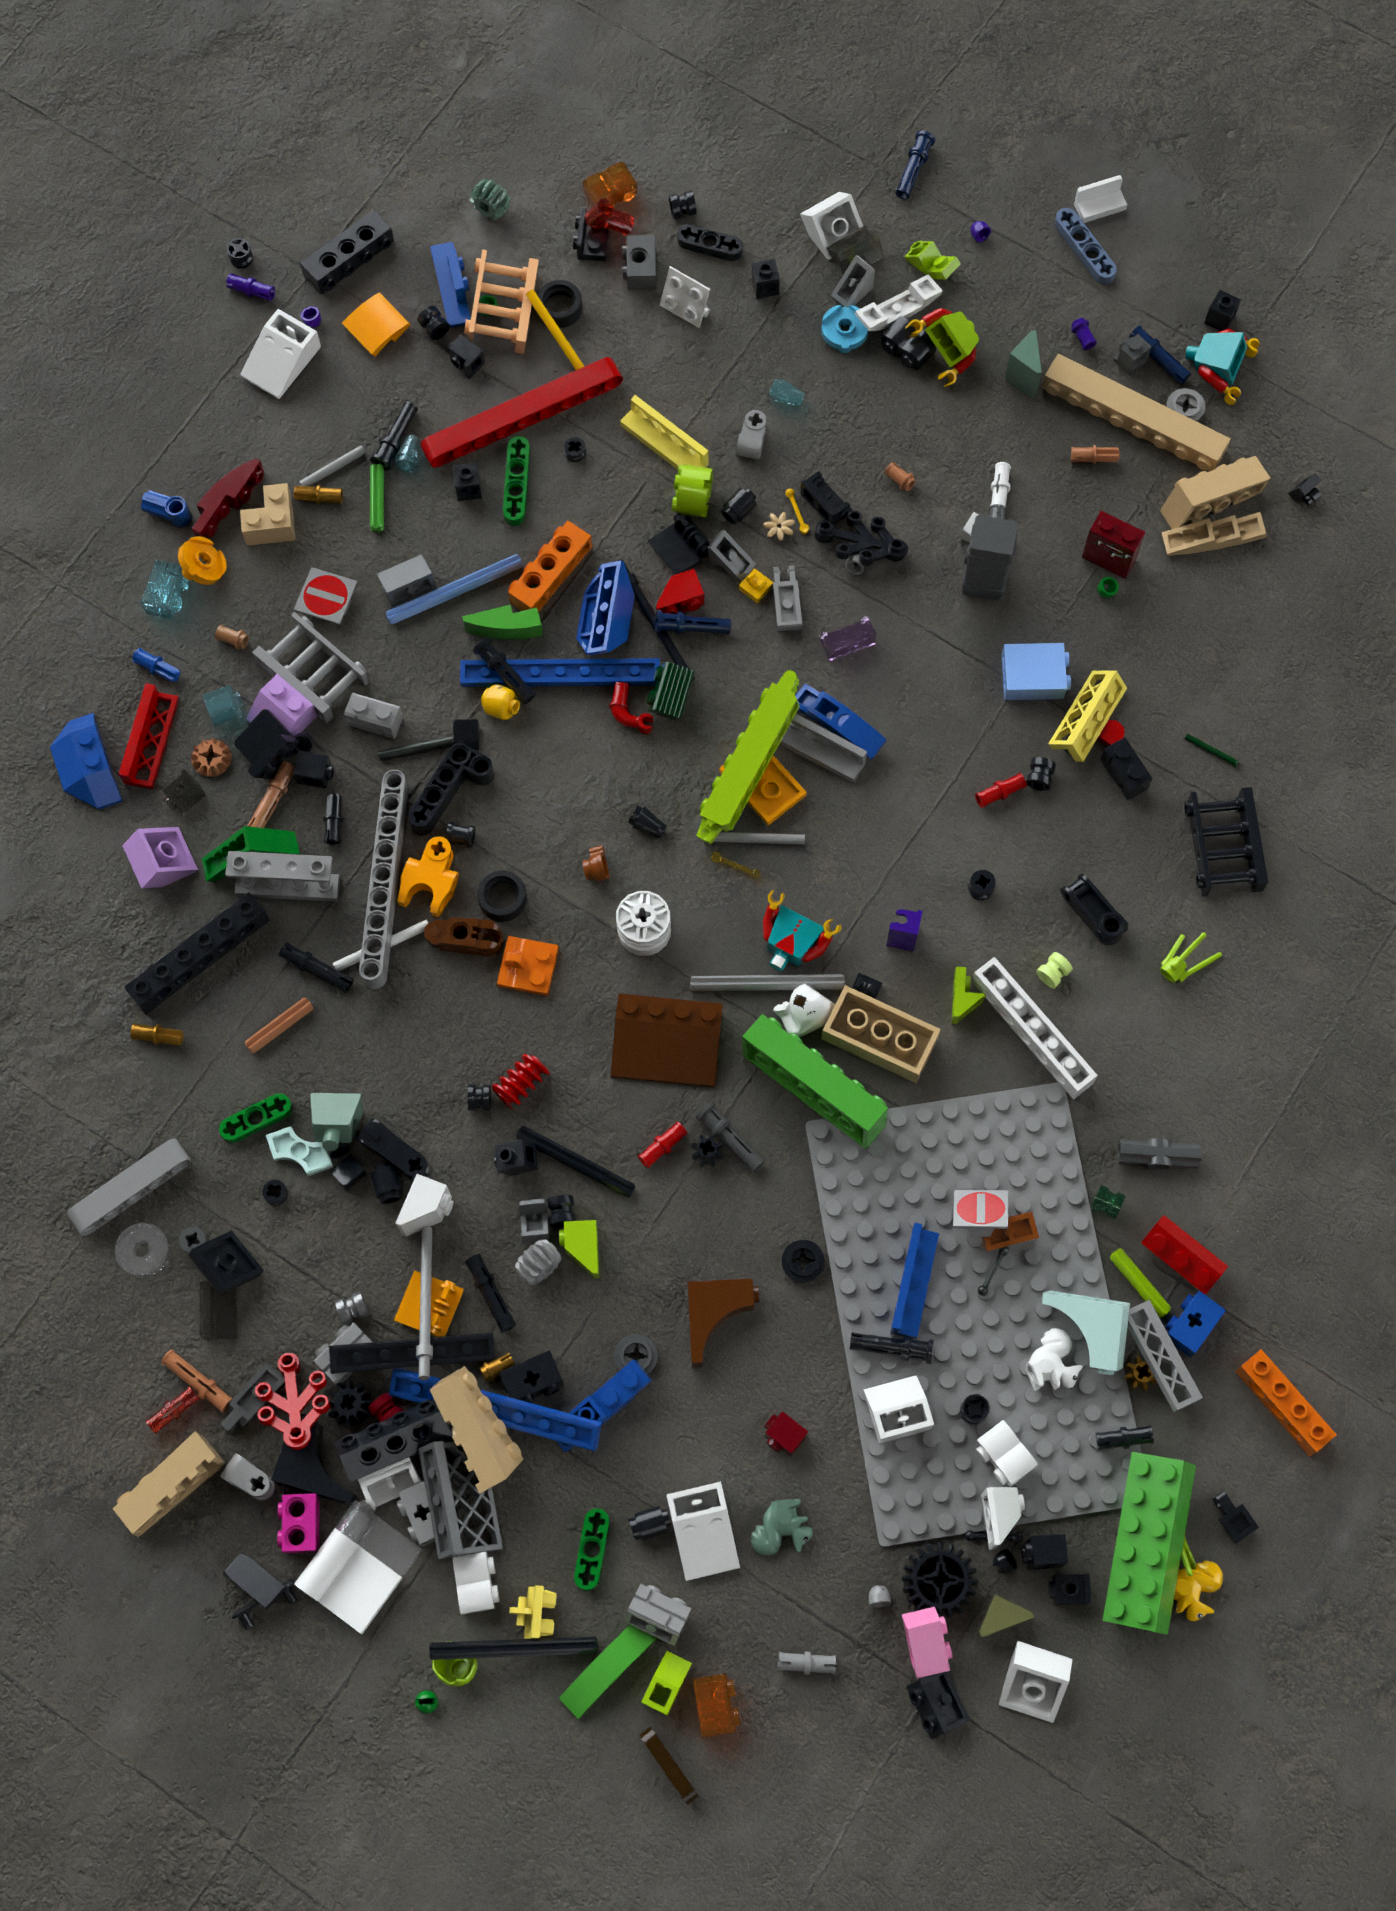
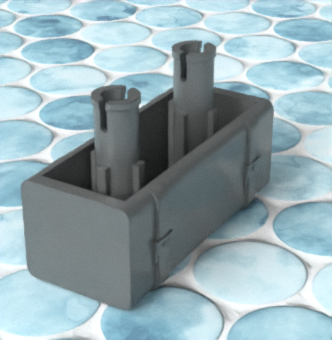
(989, 555)

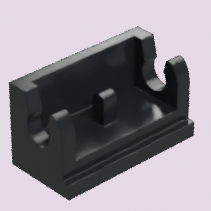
(824, 499)

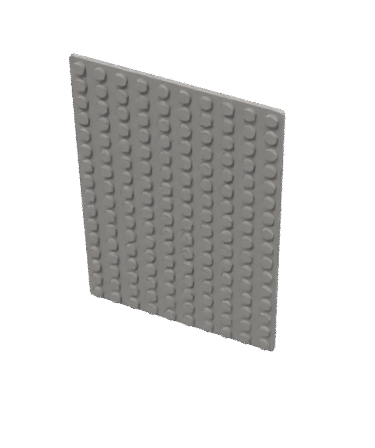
(981, 1344)

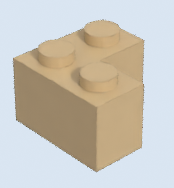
(274, 521)

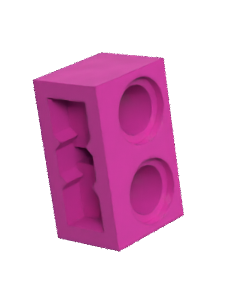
(308, 1523)

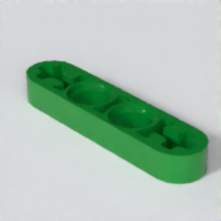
(513, 480)

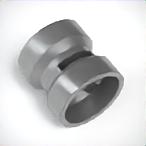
(352, 1308)

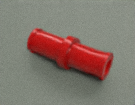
(1000, 790)
(662, 1144)

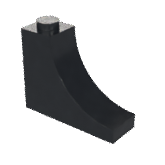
(306, 1472)

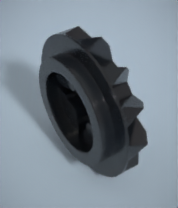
(812, 1252)

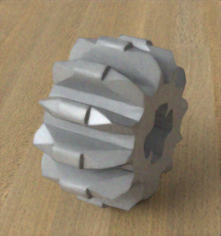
(538, 1262)

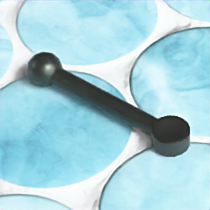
(983, 1289)

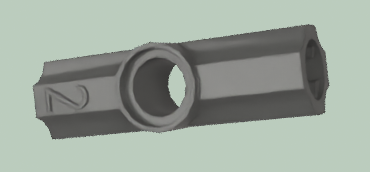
(1159, 1154)

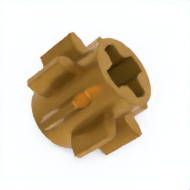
(1134, 1373)

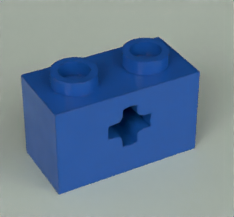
(1207, 1315)

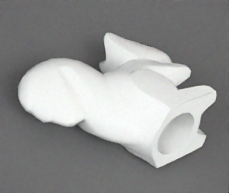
(1047, 1363)

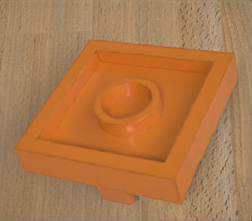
(528, 966)

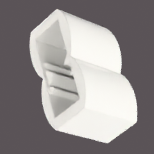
(1006, 1454)
(475, 1583)

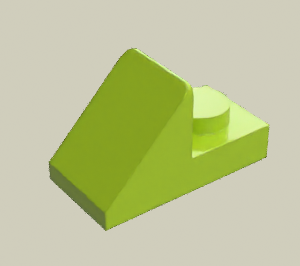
(963, 1002)

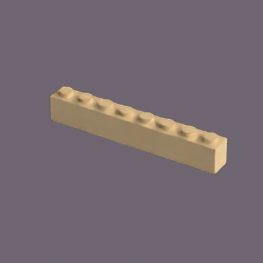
(1135, 413)

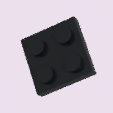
(225, 1262)

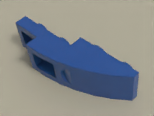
(839, 720)
(612, 1396)

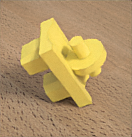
(536, 1600)

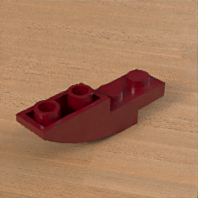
(229, 491)

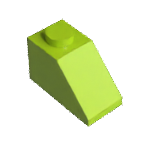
(582, 1244)

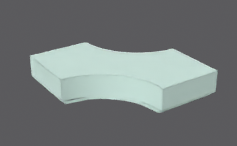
(288, 1146)

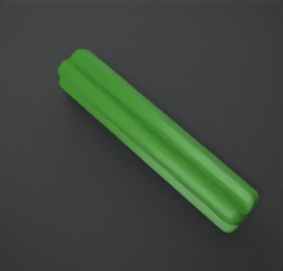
(376, 497)

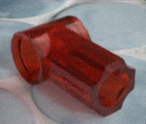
(605, 215)

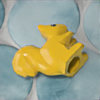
(1206, 1578)

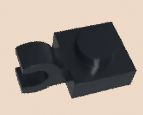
(1237, 1520)

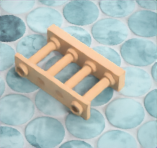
(521, 315)

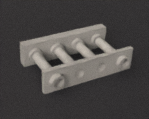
(269, 662)
(283, 876)

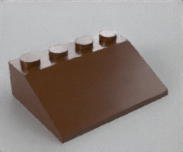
(666, 1040)

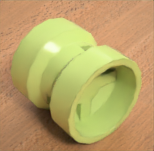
(1054, 970)

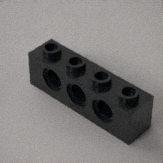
(352, 240)
(387, 1452)

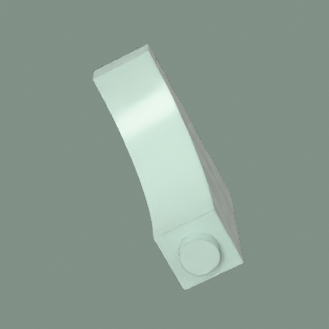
(1102, 1324)

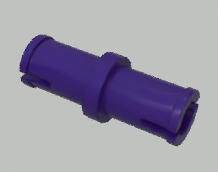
(250, 287)

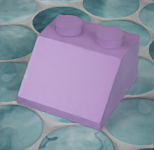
(285, 704)
(159, 856)

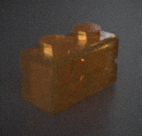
(715, 1705)

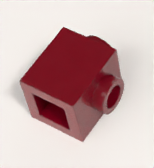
(784, 1433)

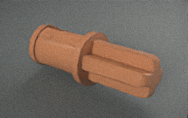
(1095, 454)

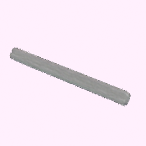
(766, 982)

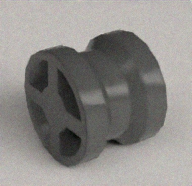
(192, 1232)

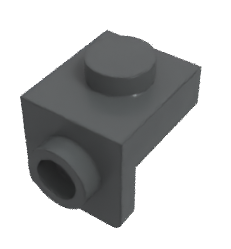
(534, 1220)

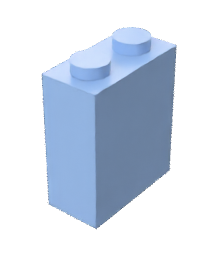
(1035, 671)

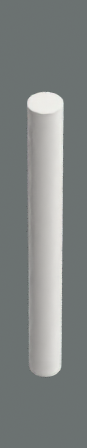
(396, 939)

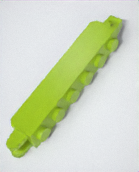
(750, 758)

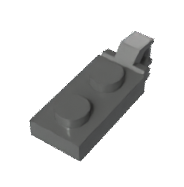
(245, 1404)

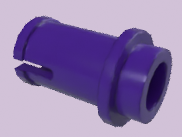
(1081, 329)

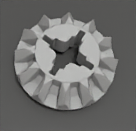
(1195, 403)

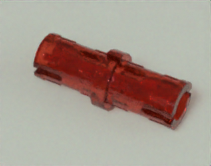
(157, 1421)

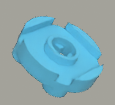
(837, 338)

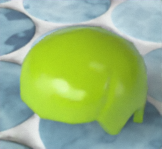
(455, 1671)

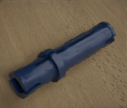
(1162, 357)

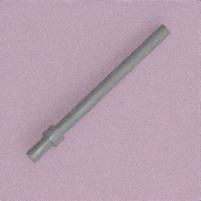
(424, 1350)

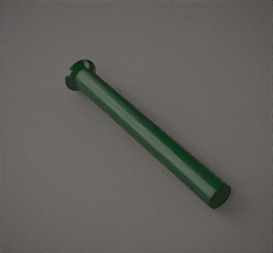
(1216, 752)

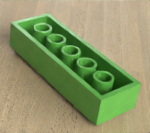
(815, 1080)
(1149, 1542)

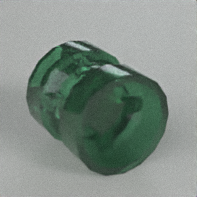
(1108, 1201)

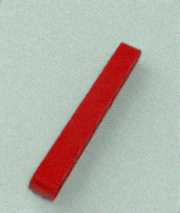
(521, 412)

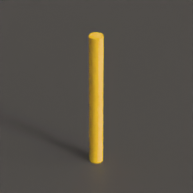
(554, 329)

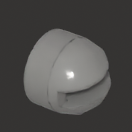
(854, 569)
(879, 1597)

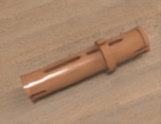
(276, 789)
(207, 1390)

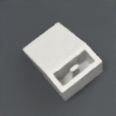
(280, 353)
(703, 1531)

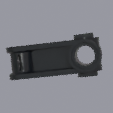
(1094, 910)
(392, 1149)

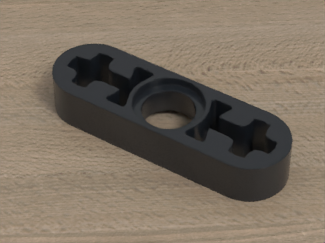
(715, 251)

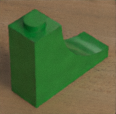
(248, 840)

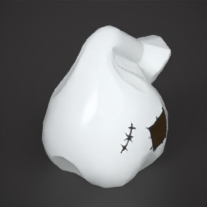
(805, 1011)

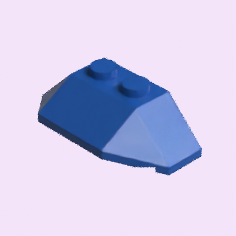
(606, 610)
(85, 763)

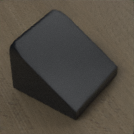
(466, 732)
(348, 1172)

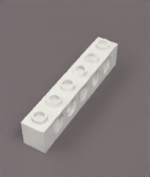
(1034, 1028)

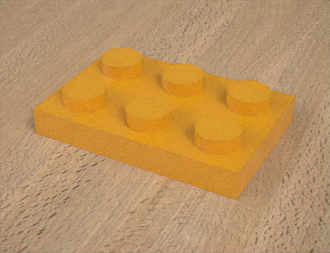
(774, 792)

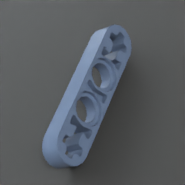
(1089, 244)

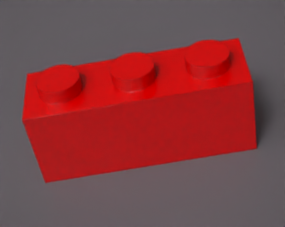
(1184, 1254)

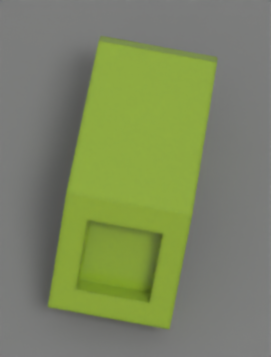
(928, 259)

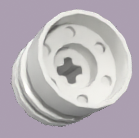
(639, 936)

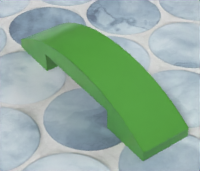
(606, 1669)

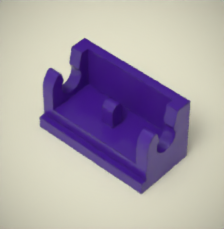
(905, 935)

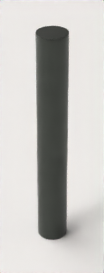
(415, 748)

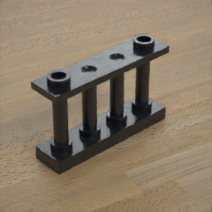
(1247, 827)

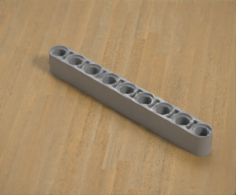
(384, 889)

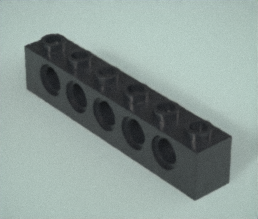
(197, 953)

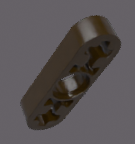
(668, 1765)

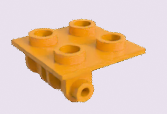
(444, 1302)

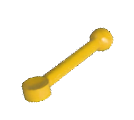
(804, 528)

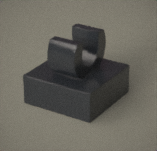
(1307, 490)
(867, 985)

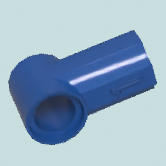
(166, 508)

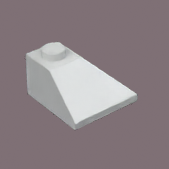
(1001, 1512)

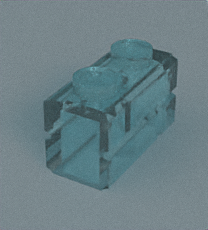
(164, 590)

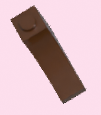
(712, 1304)

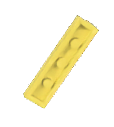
(663, 436)
(1094, 714)

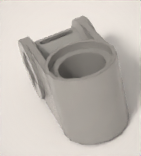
(752, 437)
(245, 1476)

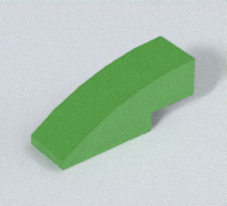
(503, 624)

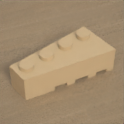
(1214, 491)
(476, 1428)
(168, 1484)

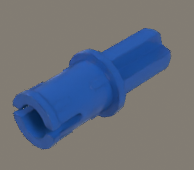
(156, 665)

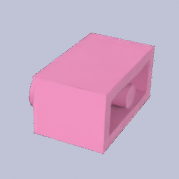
(926, 1642)

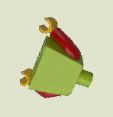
(953, 338)

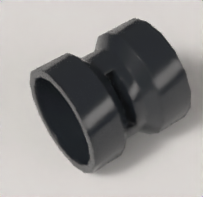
(682, 204)
(431, 320)
(1041, 773)
(561, 1210)
(977, 1405)

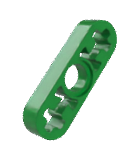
(241, 1133)
(588, 1527)

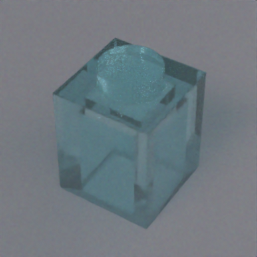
(223, 705)

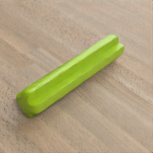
(1140, 1282)

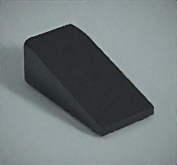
(254, 1580)

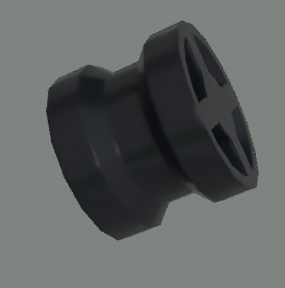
(240, 247)
(981, 891)
(479, 1097)

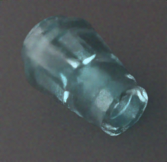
(786, 393)
(408, 454)

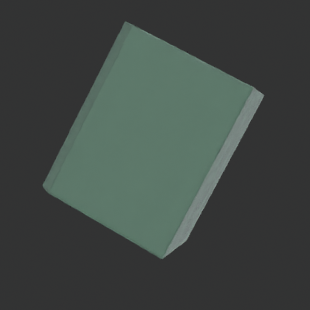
(1025, 366)

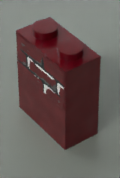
(1113, 544)

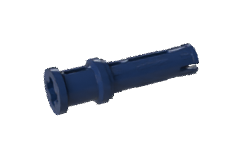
(917, 156)
(681, 623)

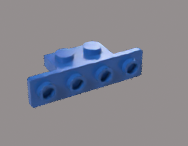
(451, 283)

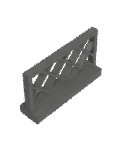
(443, 1500)

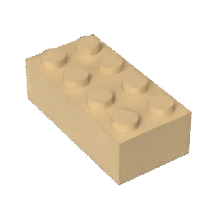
(880, 1034)

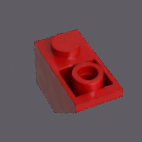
(681, 593)

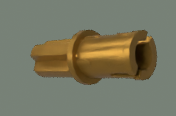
(318, 494)
(156, 1034)

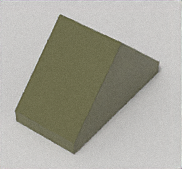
(1002, 1615)

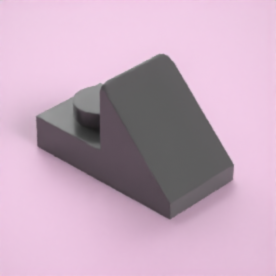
(730, 556)

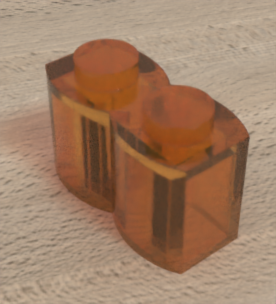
(613, 184)

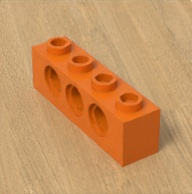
(565, 536)
(1285, 1403)

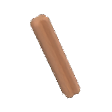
(278, 1025)

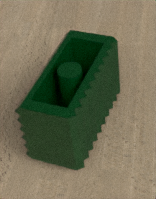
(670, 690)

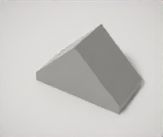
(855, 283)

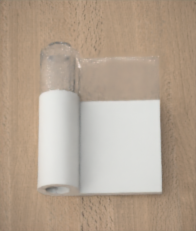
(358, 1566)

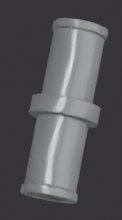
(806, 1663)

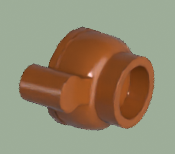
(596, 865)

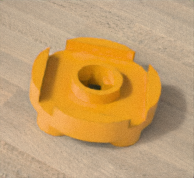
(193, 568)

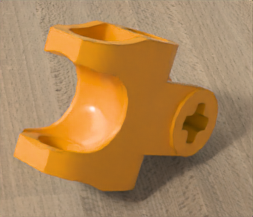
(430, 875)

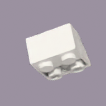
(898, 1409)

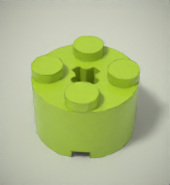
(693, 490)

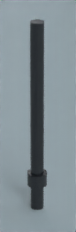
(650, 614)

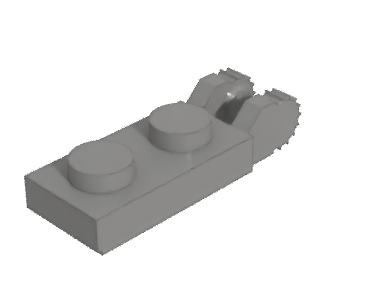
(787, 601)

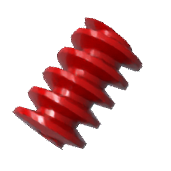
(520, 1080)

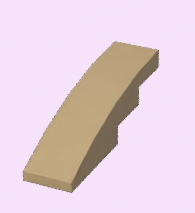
(1214, 535)

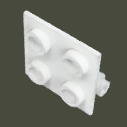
(685, 297)

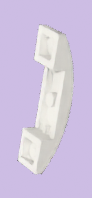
(906, 304)

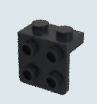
(265, 744)

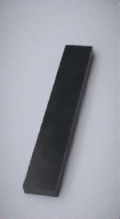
(403, 1353)

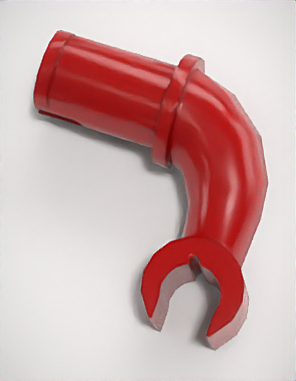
(620, 710)

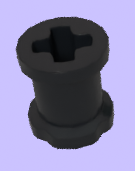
(460, 834)

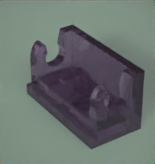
(848, 639)

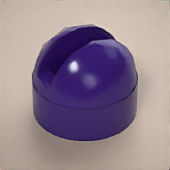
(980, 231)
(311, 316)

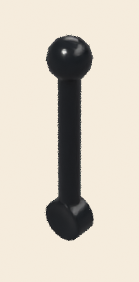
(970, 1535)

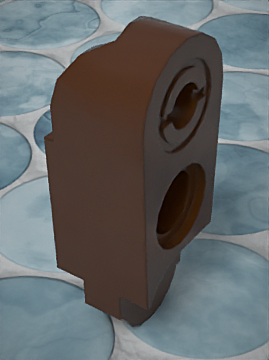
(442, 935)

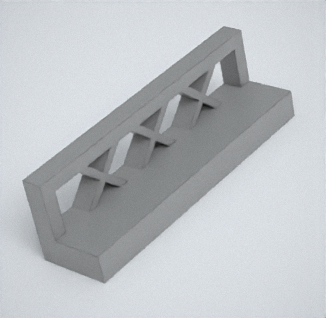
(824, 748)
(1161, 1354)

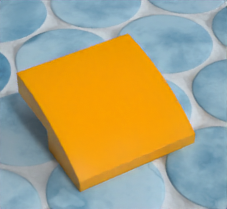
(376, 323)

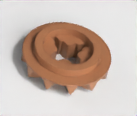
(218, 765)

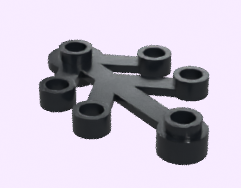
(888, 548)

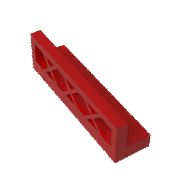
(138, 737)

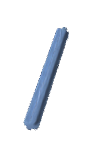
(454, 589)

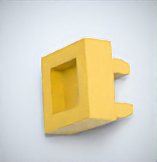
(756, 585)

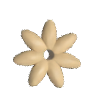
(779, 526)

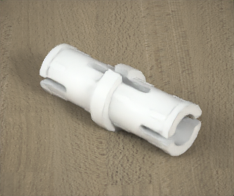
(1001, 484)

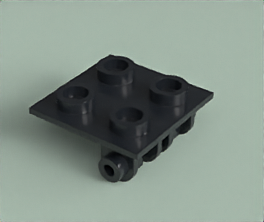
(681, 544)

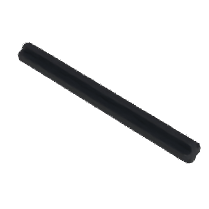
(513, 1648)

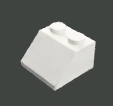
(831, 220)
(424, 1205)
(1035, 1682)

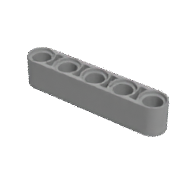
(128, 1187)

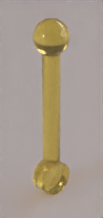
(716, 857)

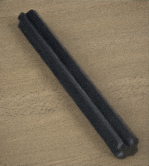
(577, 1162)

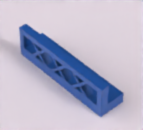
(914, 1282)

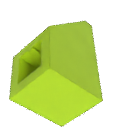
(666, 1683)

